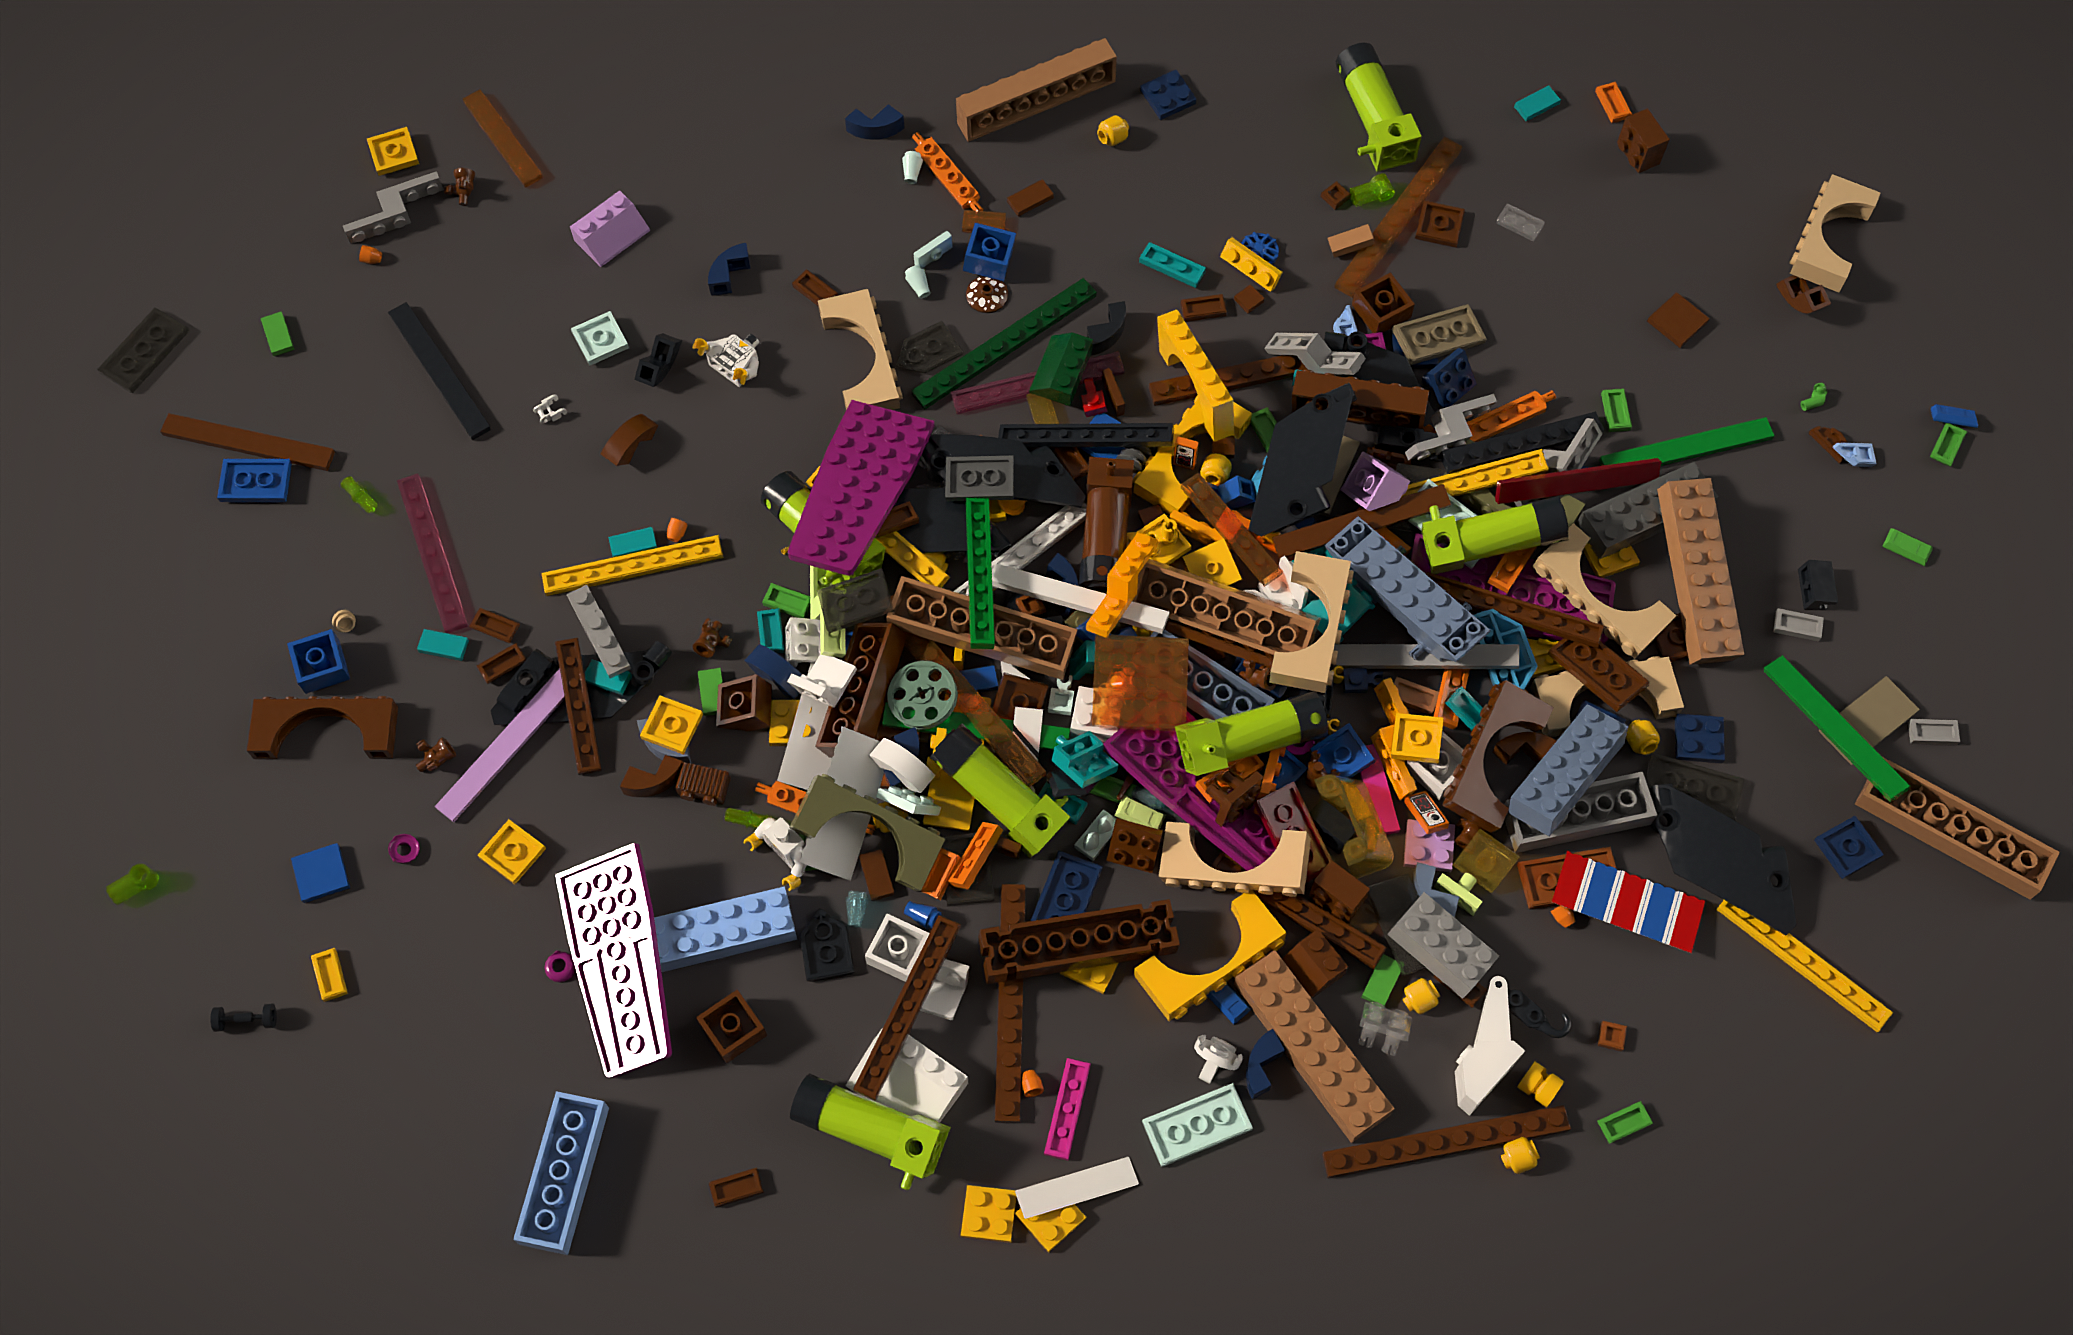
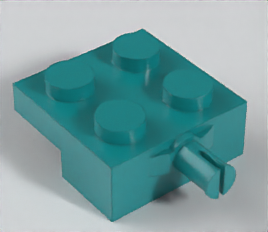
(1083, 759)

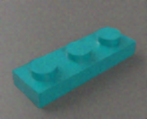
(1172, 265)

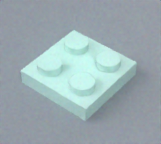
(599, 338)
(909, 801)

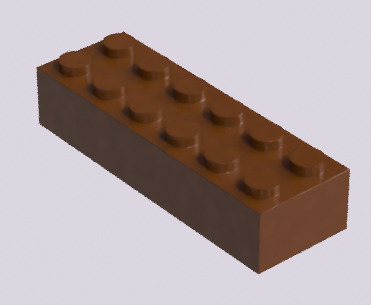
(1375, 402)
(875, 654)

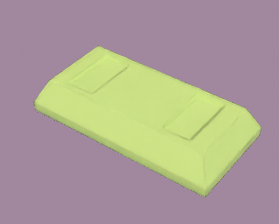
(1139, 813)

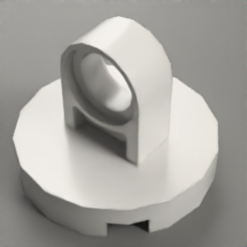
(1218, 1054)

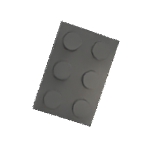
(979, 478)

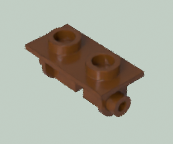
(1387, 457)

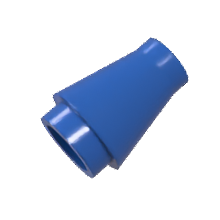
(922, 914)

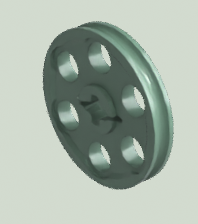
(912, 698)

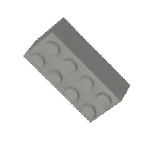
(1443, 945)

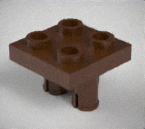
(1235, 801)
(1134, 845)

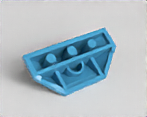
(1507, 631)

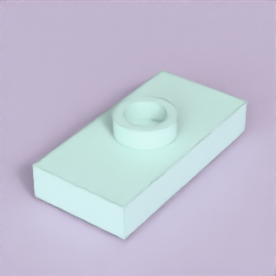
(933, 249)

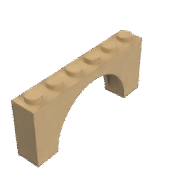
(1815, 259)
(857, 314)
(1627, 628)
(1311, 666)
(1561, 689)
(1282, 872)

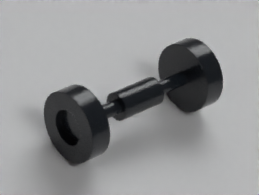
(218, 1017)

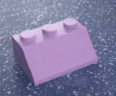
(609, 228)
(1374, 483)

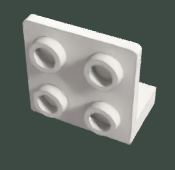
(1285, 591)
(802, 640)
(825, 680)
(947, 990)

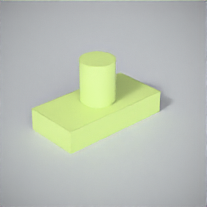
(1466, 899)

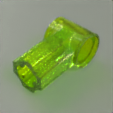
(1377, 188)
(131, 883)

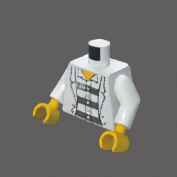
(731, 357)
(785, 843)

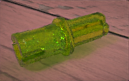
(359, 494)
(744, 818)

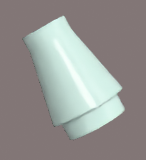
(911, 163)
(917, 279)

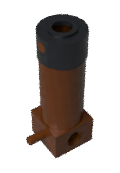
(1106, 519)

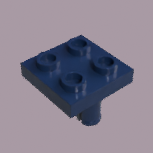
(1451, 378)

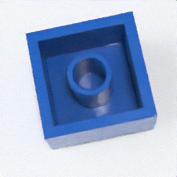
(989, 251)
(318, 661)

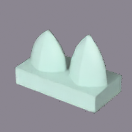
(1096, 836)

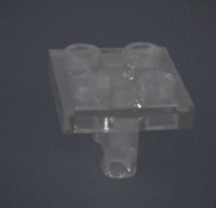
(1393, 1024)

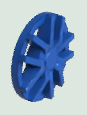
(1260, 247)

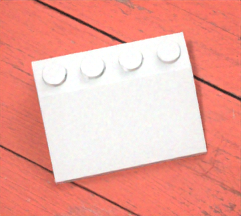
(917, 1082)

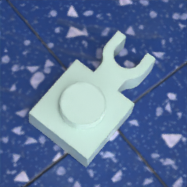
(1061, 698)

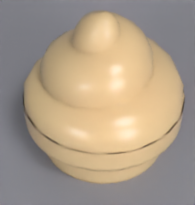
(343, 621)

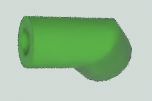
(1817, 399)

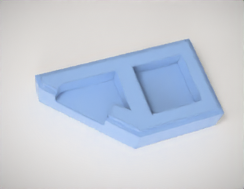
(1345, 323)
(1857, 453)

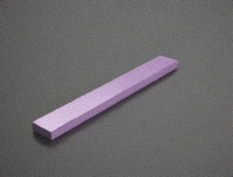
(502, 749)

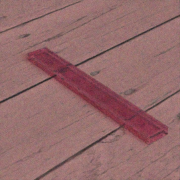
(1018, 386)
(432, 553)

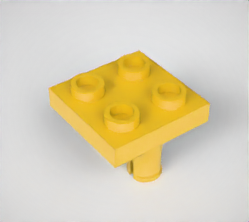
(1170, 540)

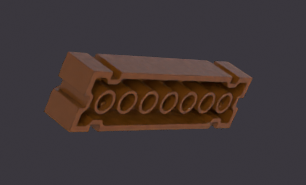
(1078, 941)

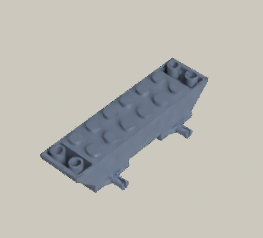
(1407, 593)

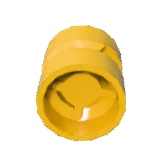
(1540, 1084)

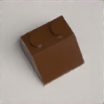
(744, 704)
(1315, 963)

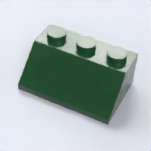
(1062, 367)

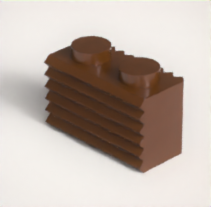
(703, 784)

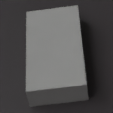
(1798, 624)
(1934, 732)

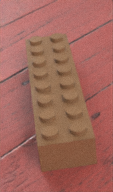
(1036, 89)
(1700, 571)
(1225, 610)
(1017, 635)
(1964, 833)
(1313, 1046)

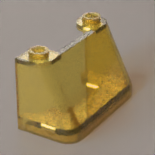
(1371, 848)

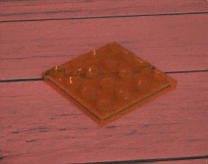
(1140, 682)

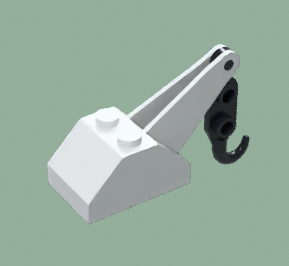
(1493, 1051)

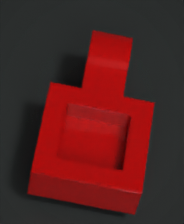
(1094, 400)

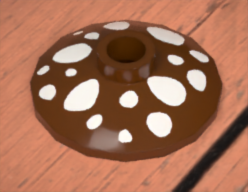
(986, 301)

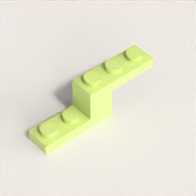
(831, 643)

